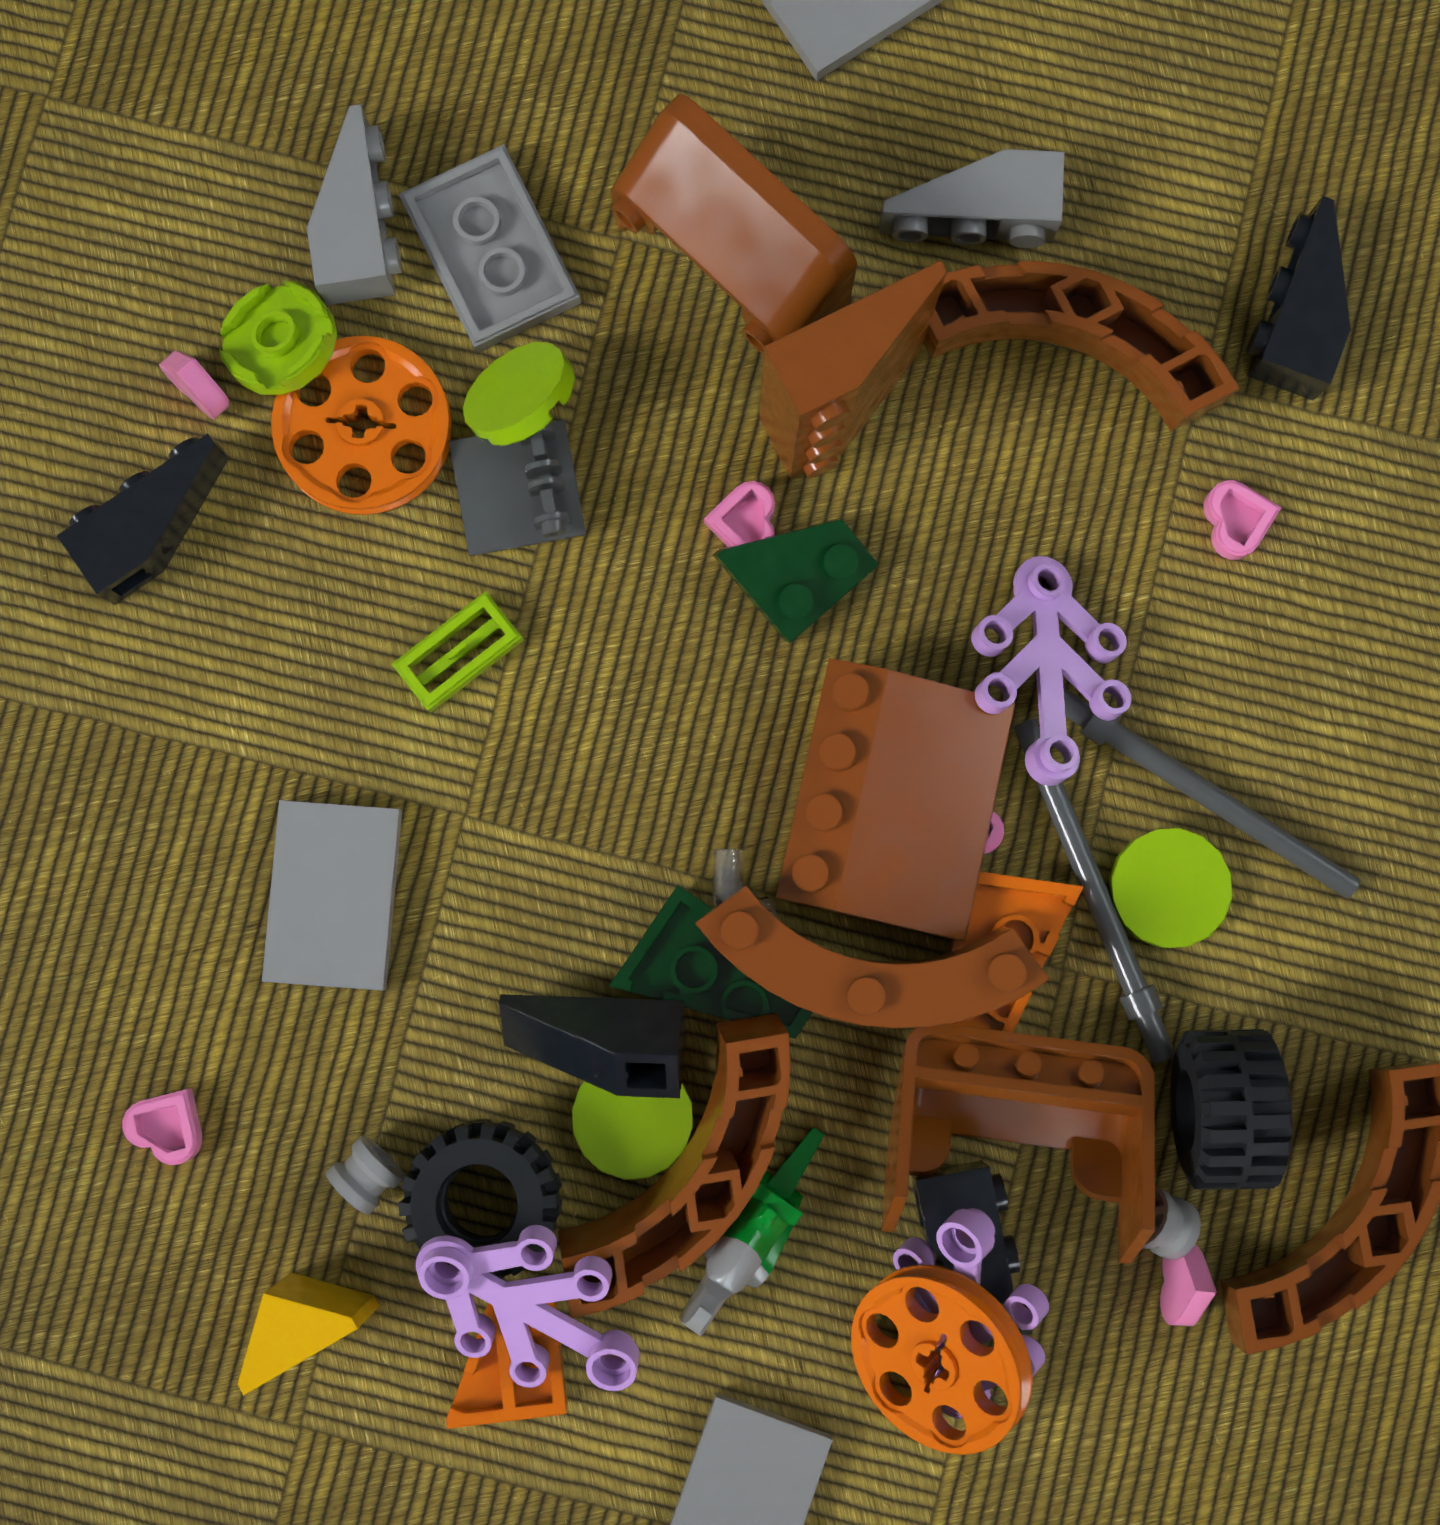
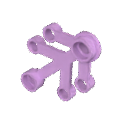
(1051, 660)
(965, 1242)
(524, 1304)

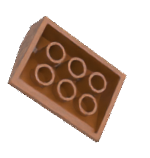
(839, 369)
(895, 801)

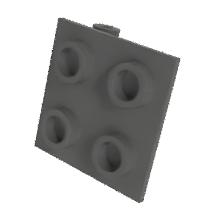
(517, 491)

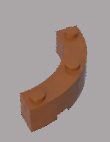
(1088, 315)
(866, 990)
(710, 1179)
(1369, 1231)

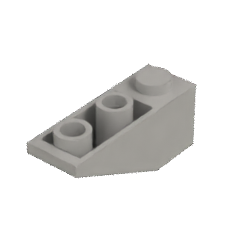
(995, 198)
(348, 225)

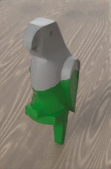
(754, 1239)

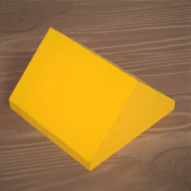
(298, 1321)

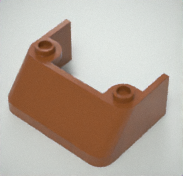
(734, 223)
(1030, 1093)

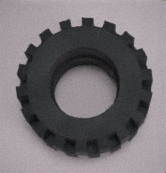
(1231, 1109)
(484, 1144)

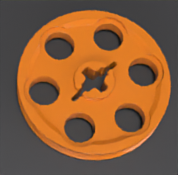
(377, 449)
(963, 1359)

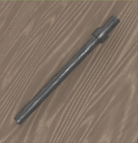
(1209, 796)
(1140, 1000)

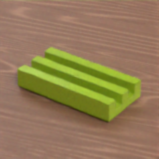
(470, 671)

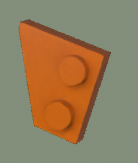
(491, 1395)

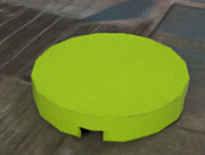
(278, 338)
(518, 392)
(1170, 888)
(631, 1134)

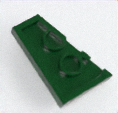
(682, 964)

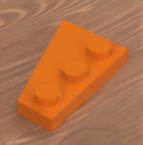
(1034, 912)

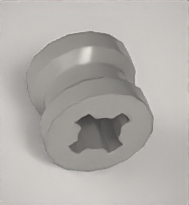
(364, 1175)
(1175, 1226)

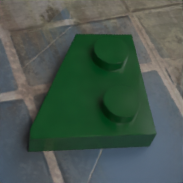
(798, 573)

